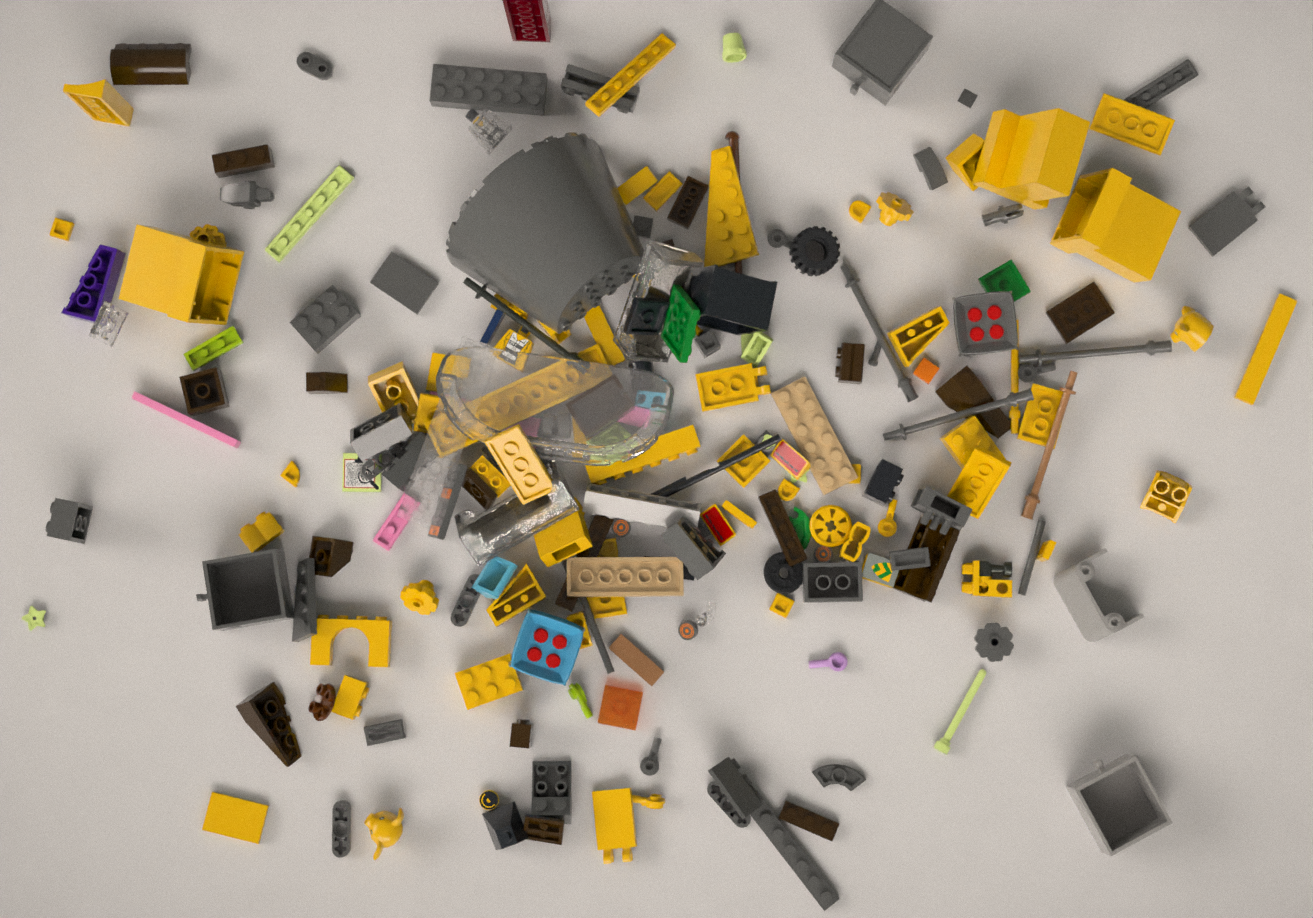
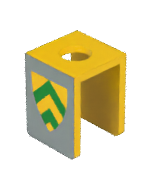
(878, 570)

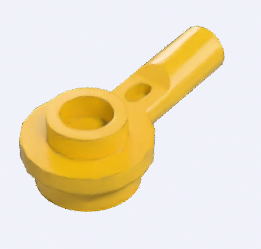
(887, 526)
(655, 801)

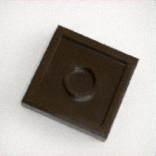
(479, 489)

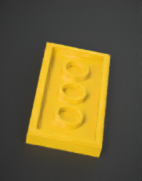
(1131, 124)
(520, 464)
(979, 480)
(607, 606)

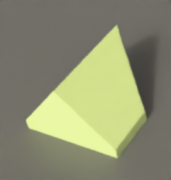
(754, 347)

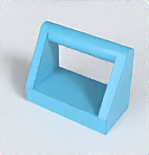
(494, 577)

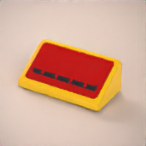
(790, 459)
(717, 525)

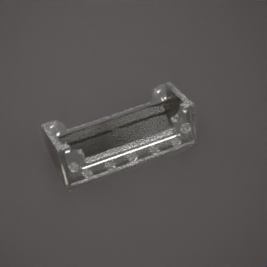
(656, 274)
(513, 522)

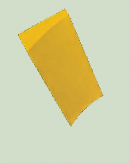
(101, 102)

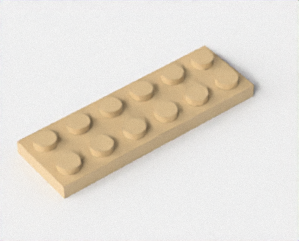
(814, 435)
(624, 577)

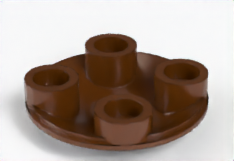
(323, 701)

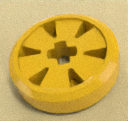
(841, 521)

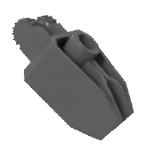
(245, 195)

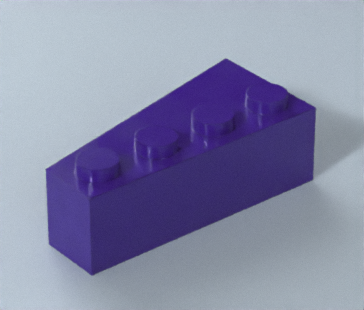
(96, 285)

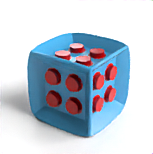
(546, 647)

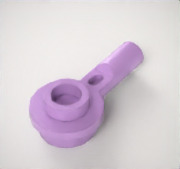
(836, 662)

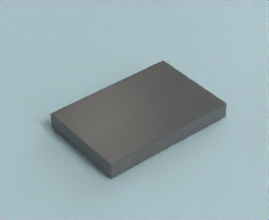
(404, 283)

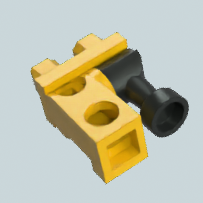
(982, 579)

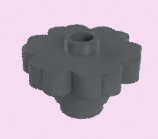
(984, 646)

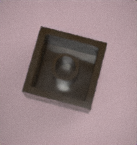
(204, 391)

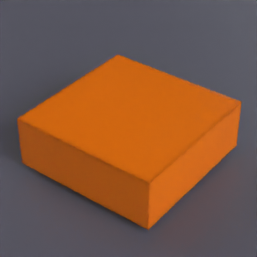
(926, 371)

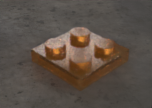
(620, 707)

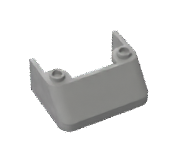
(1082, 605)

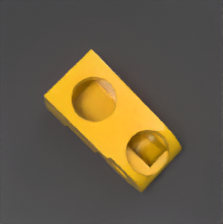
(579, 619)

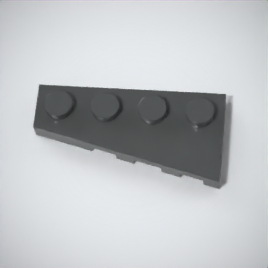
(305, 602)

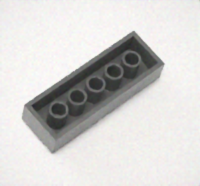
(488, 89)

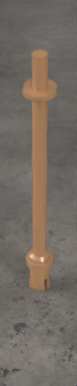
(1033, 498)

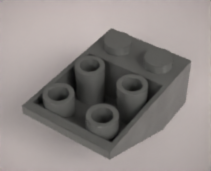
(552, 790)

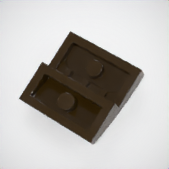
(544, 829)

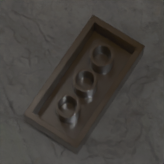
(688, 202)

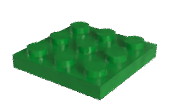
(680, 324)

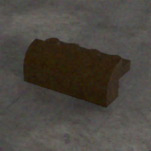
(150, 64)
(924, 581)

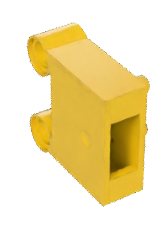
(563, 538)

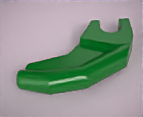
(802, 527)

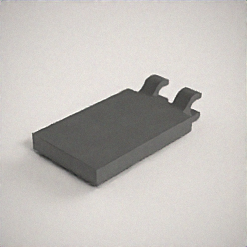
(1225, 221)

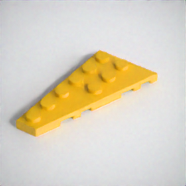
(728, 222)

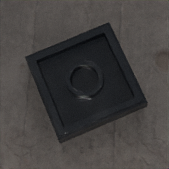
(646, 316)

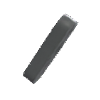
(376, 471)
(475, 598)
(715, 796)
(346, 843)

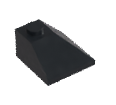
(505, 826)

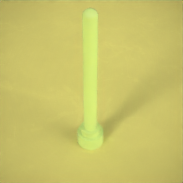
(944, 743)

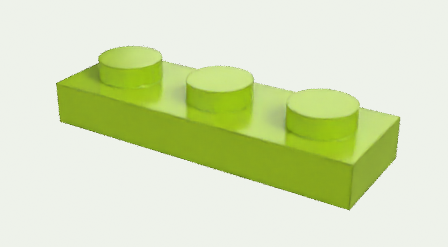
(213, 348)

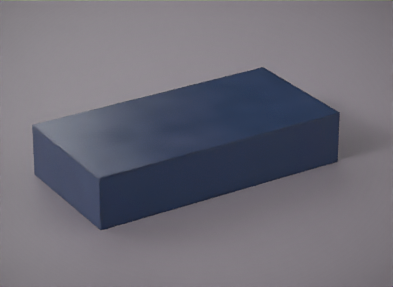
(492, 327)

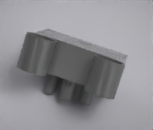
(942, 508)

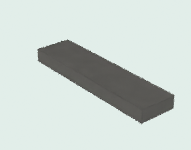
(1163, 85)

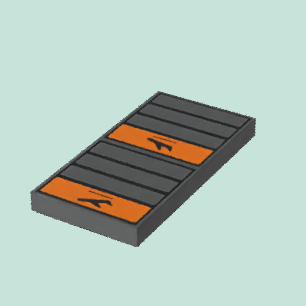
(449, 504)

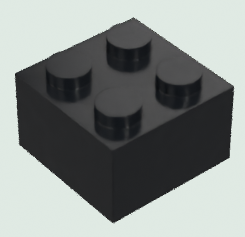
(883, 482)

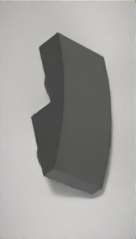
(931, 168)

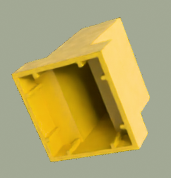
(1031, 155)
(1116, 225)
(181, 276)

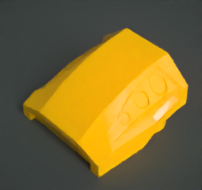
(1166, 495)

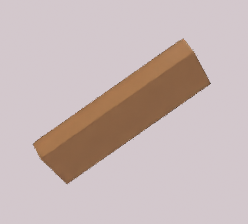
(636, 660)

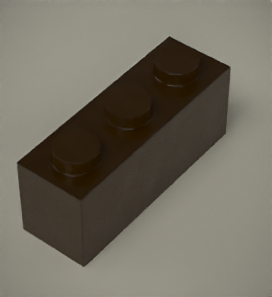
(243, 161)

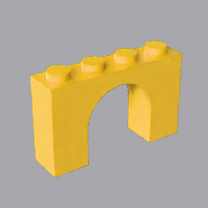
(377, 632)

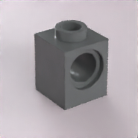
(707, 344)

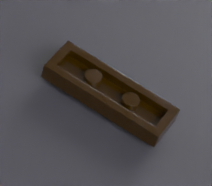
(808, 820)

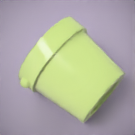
(733, 48)

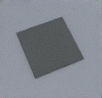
(967, 98)

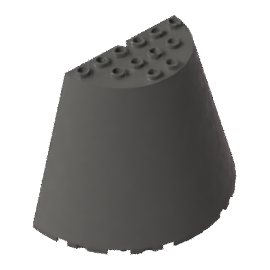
(548, 231)

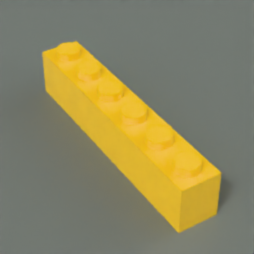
(667, 446)

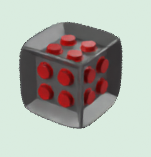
(985, 323)

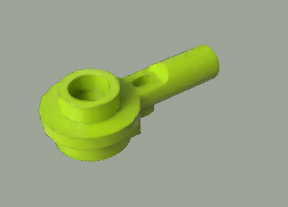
(577, 692)

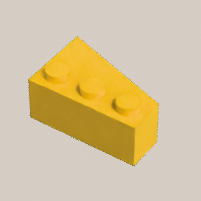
(915, 335)
(517, 597)

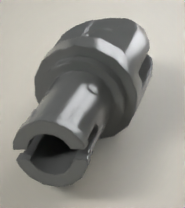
(1002, 216)

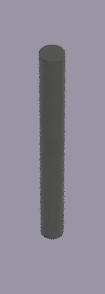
(1032, 557)

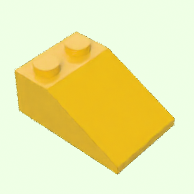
(394, 386)

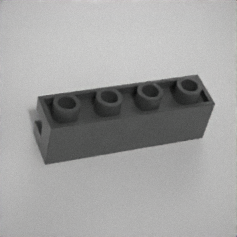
(587, 83)

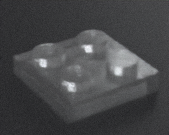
(108, 324)

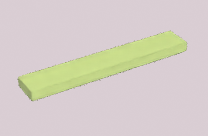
(309, 213)

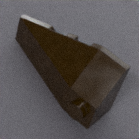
(967, 391)
(268, 719)

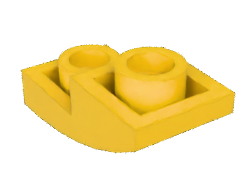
(637, 185)

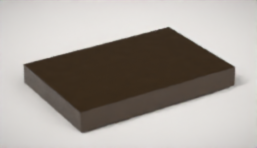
(1080, 313)

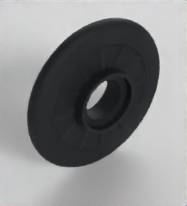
(775, 581)

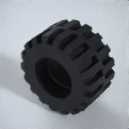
(828, 243)

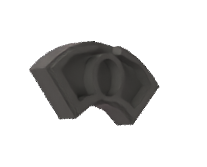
(839, 775)

